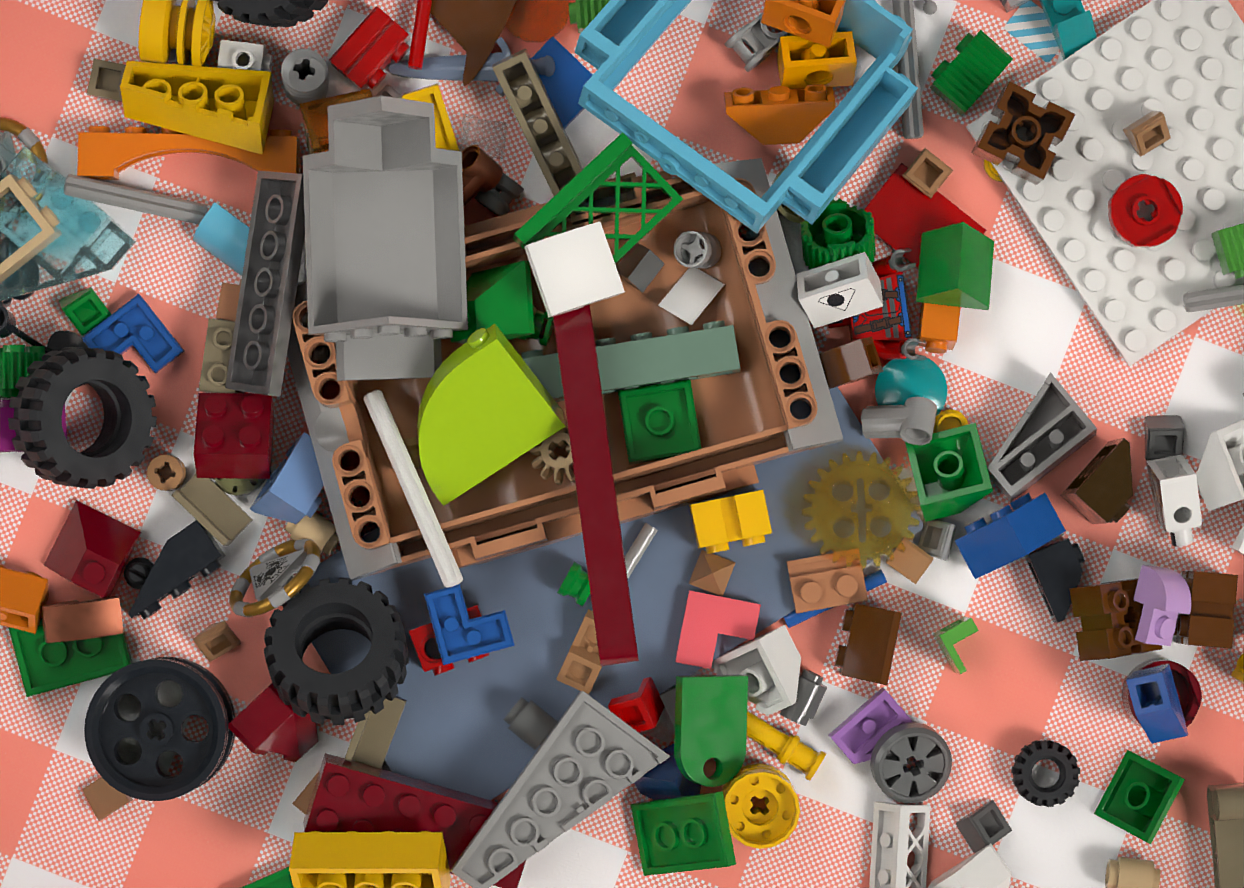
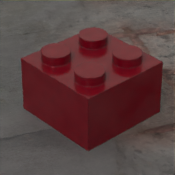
(234, 436)

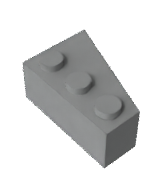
(1041, 440)

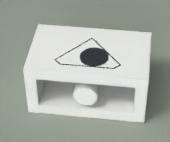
(839, 290)

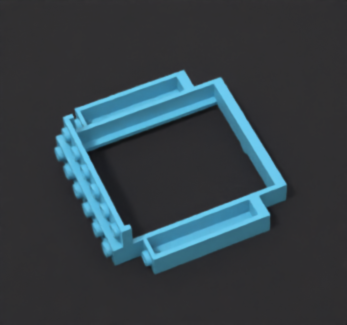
(821, 168)

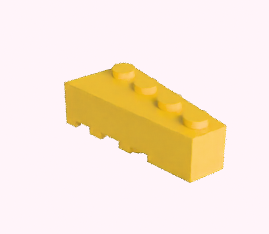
(201, 101)
(369, 860)

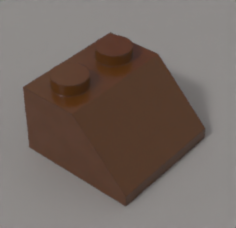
(868, 643)

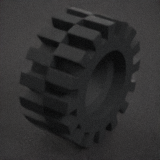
(1067, 778)

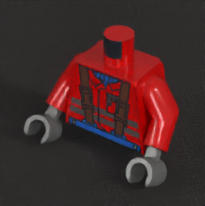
(891, 323)

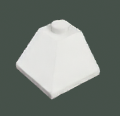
(1222, 467)

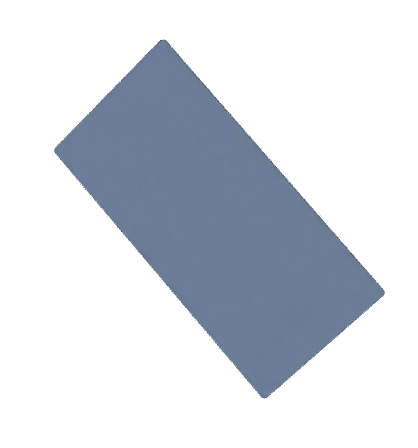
(455, 721)

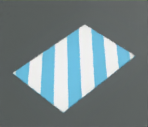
(1033, 30)

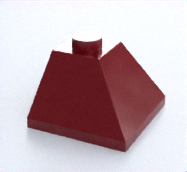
(92, 549)

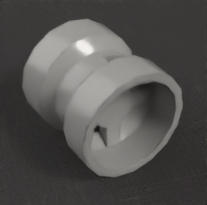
(689, 248)

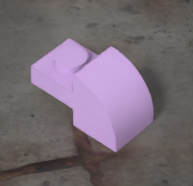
(1164, 597)

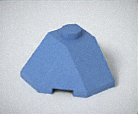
(292, 486)

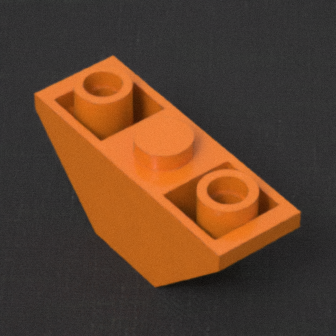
(781, 112)

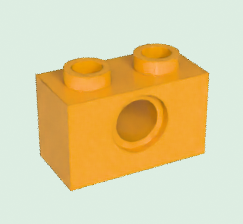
(809, 63)

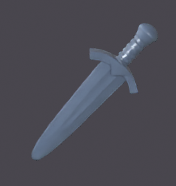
(453, 67)

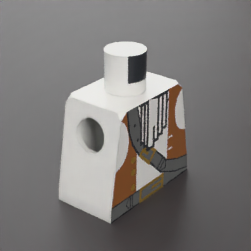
(1175, 497)

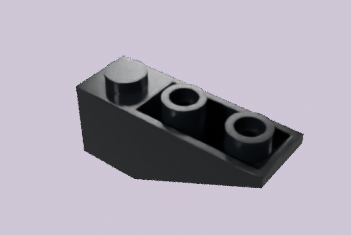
(180, 560)

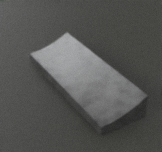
(268, 285)

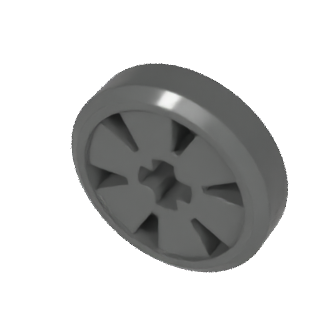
(890, 757)

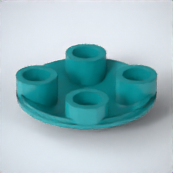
(909, 379)

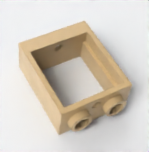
(43, 216)

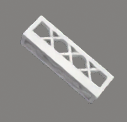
(893, 843)

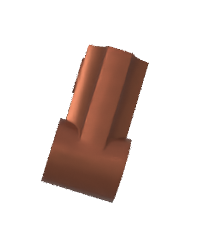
(478, 172)

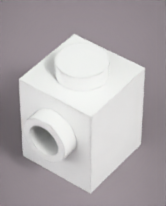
(244, 56)

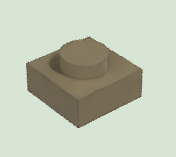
(106, 80)

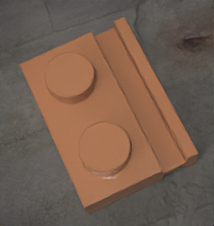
(822, 584)

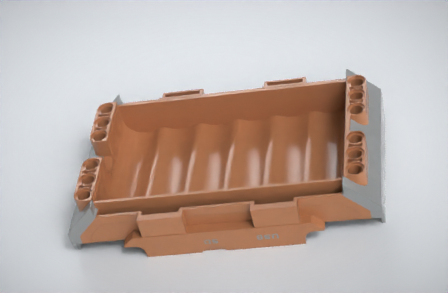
(738, 415)

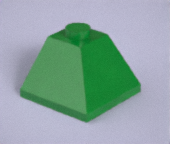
(499, 298)
(949, 472)

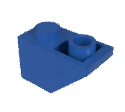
(1157, 703)

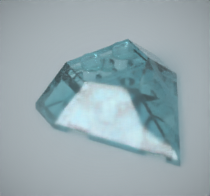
(89, 237)

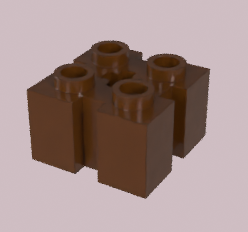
(1044, 127)
(1211, 610)
(1108, 620)

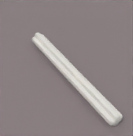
(413, 489)

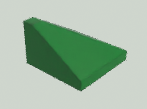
(84, 309)

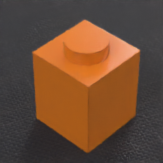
(938, 327)

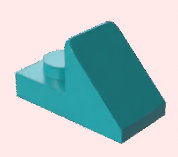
(1069, 24)

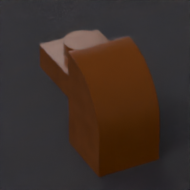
(850, 362)

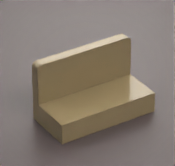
(213, 509)
(375, 734)

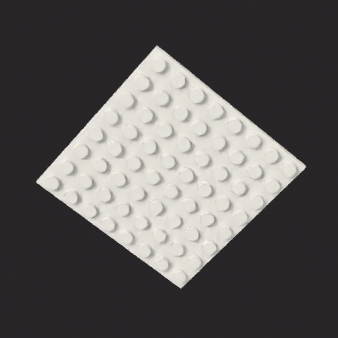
(1162, 59)

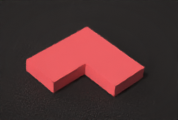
(708, 616)

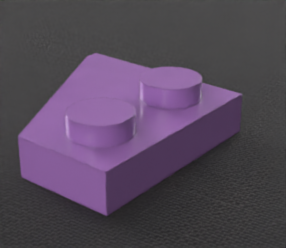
(867, 724)

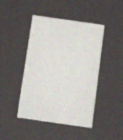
(691, 295)

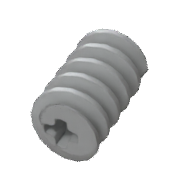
(295, 68)

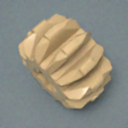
(547, 455)

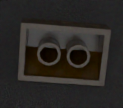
(1103, 485)

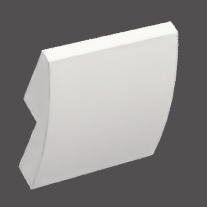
(574, 269)

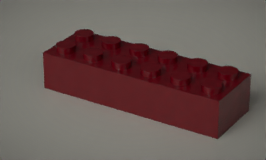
(377, 800)

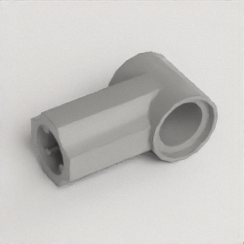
(910, 422)

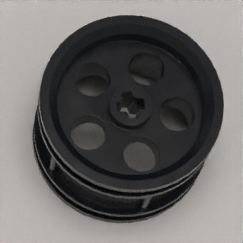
(201, 696)

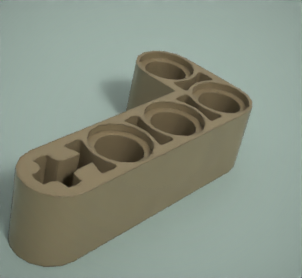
(1227, 833)

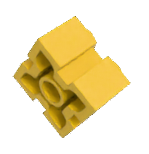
(729, 520)

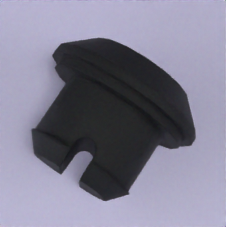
(137, 572)

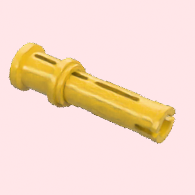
(787, 747)

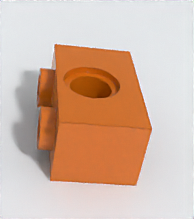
(805, 18)

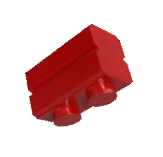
(370, 50)

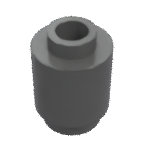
(808, 698)
(530, 722)

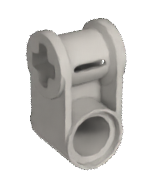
(759, 40)

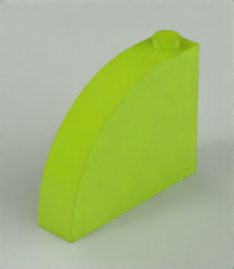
(481, 414)

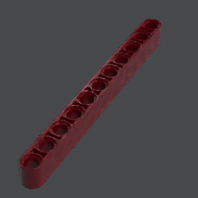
(595, 487)

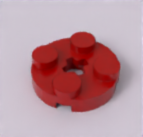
(1165, 217)

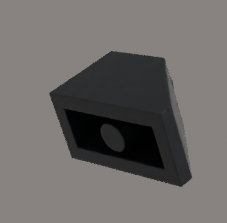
(1055, 571)

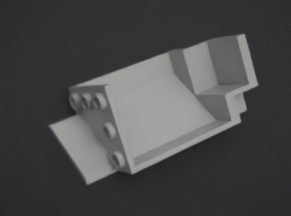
(384, 240)

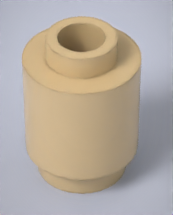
(317, 529)
(1131, 873)

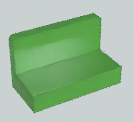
(951, 635)

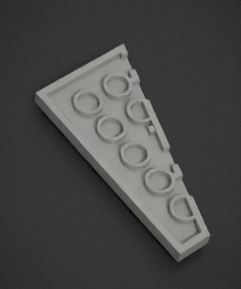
(567, 779)

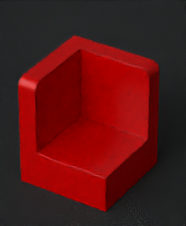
(639, 709)

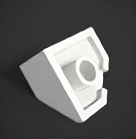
(771, 669)
(980, 870)

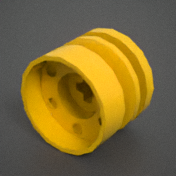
(171, 26)
(757, 826)

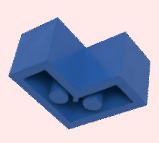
(1009, 534)

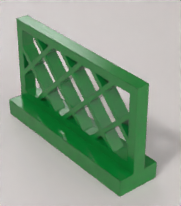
(586, 183)

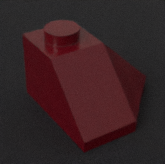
(274, 727)

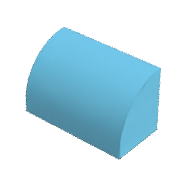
(223, 237)

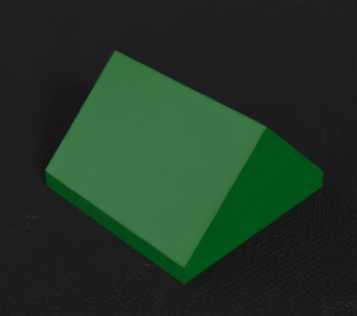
(955, 267)
(1139, 796)

